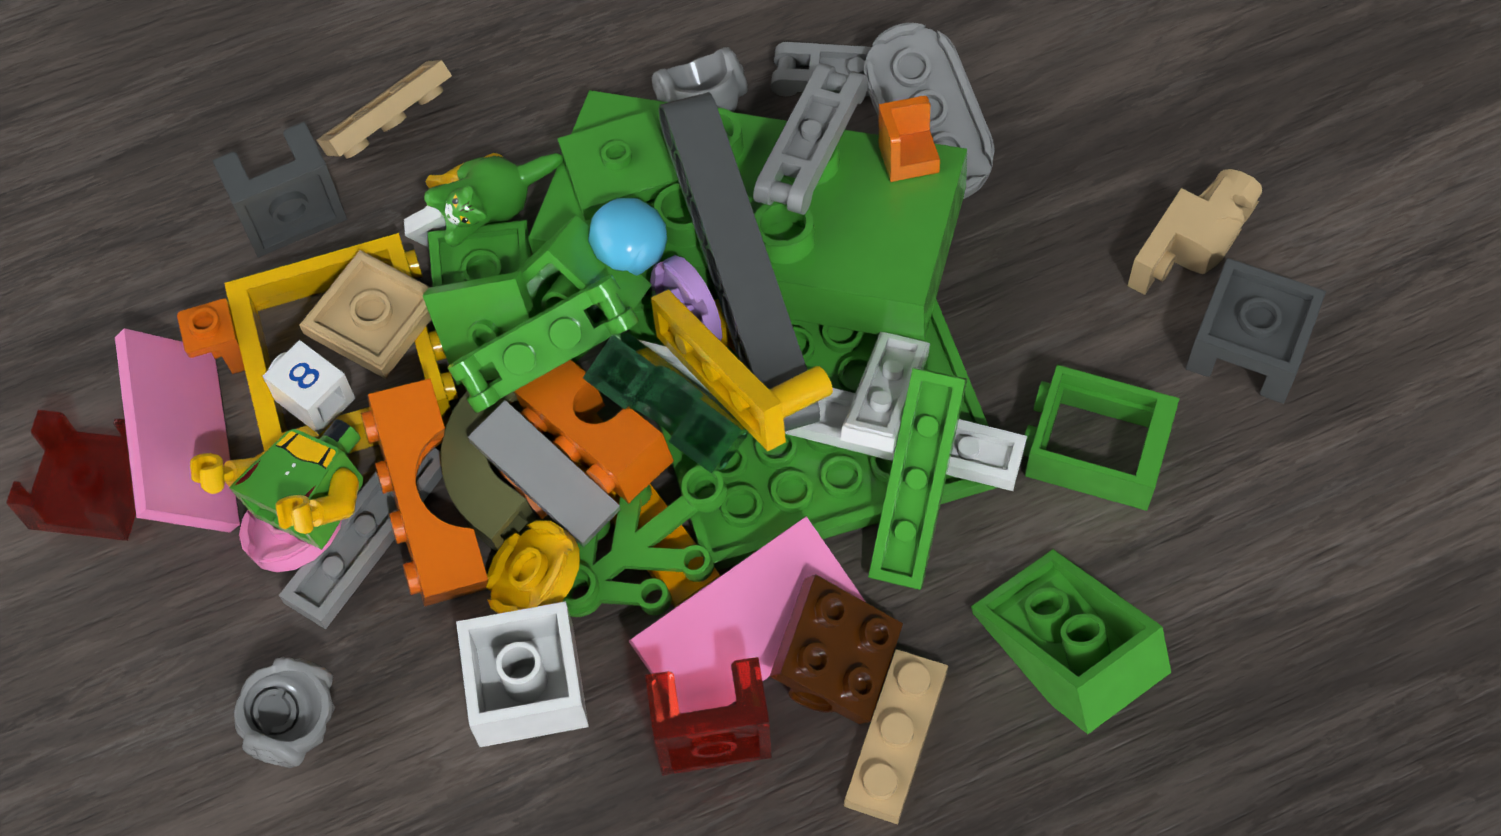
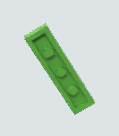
(917, 478)

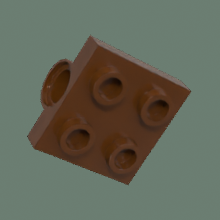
(835, 651)

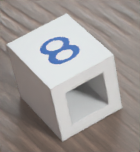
(308, 386)

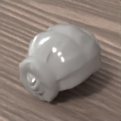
(714, 73)
(284, 711)

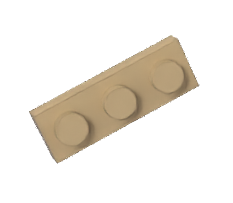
(385, 110)
(896, 736)

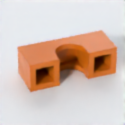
(618, 453)

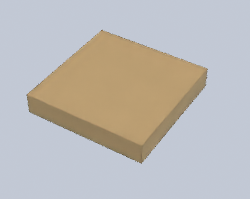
(369, 314)

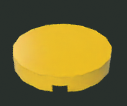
(533, 568)

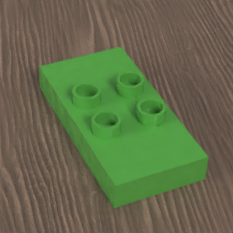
(857, 258)

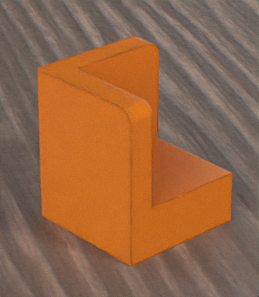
(907, 139)

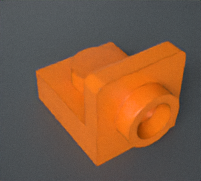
(211, 330)

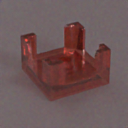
(80, 482)
(710, 735)

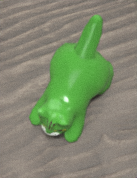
(486, 193)

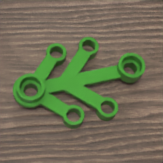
(635, 549)

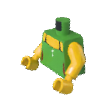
(295, 484)

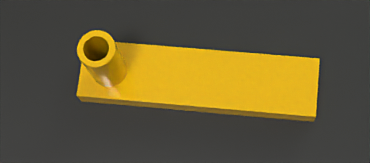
(729, 380)

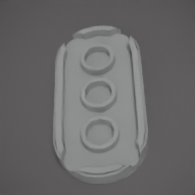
(919, 62)

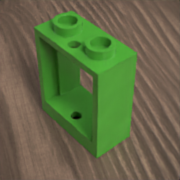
(1111, 400)

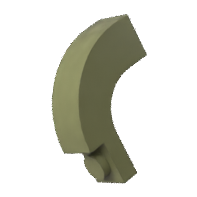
(472, 479)

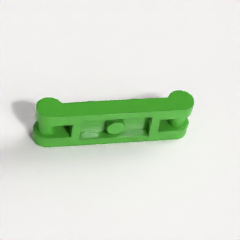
(543, 343)

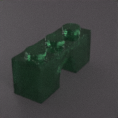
(651, 385)

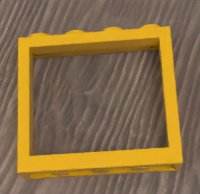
(306, 279)

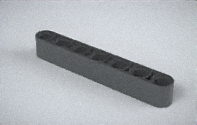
(733, 245)

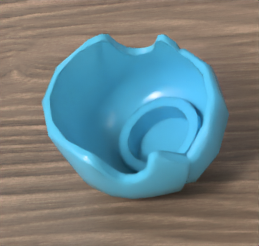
(628, 235)

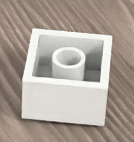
(521, 674)

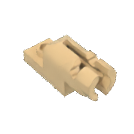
(1197, 229)

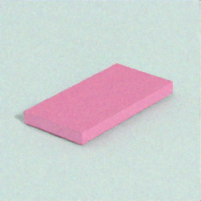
(169, 418)
(737, 618)

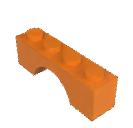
(442, 555)

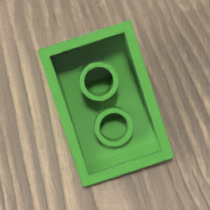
(1075, 639)

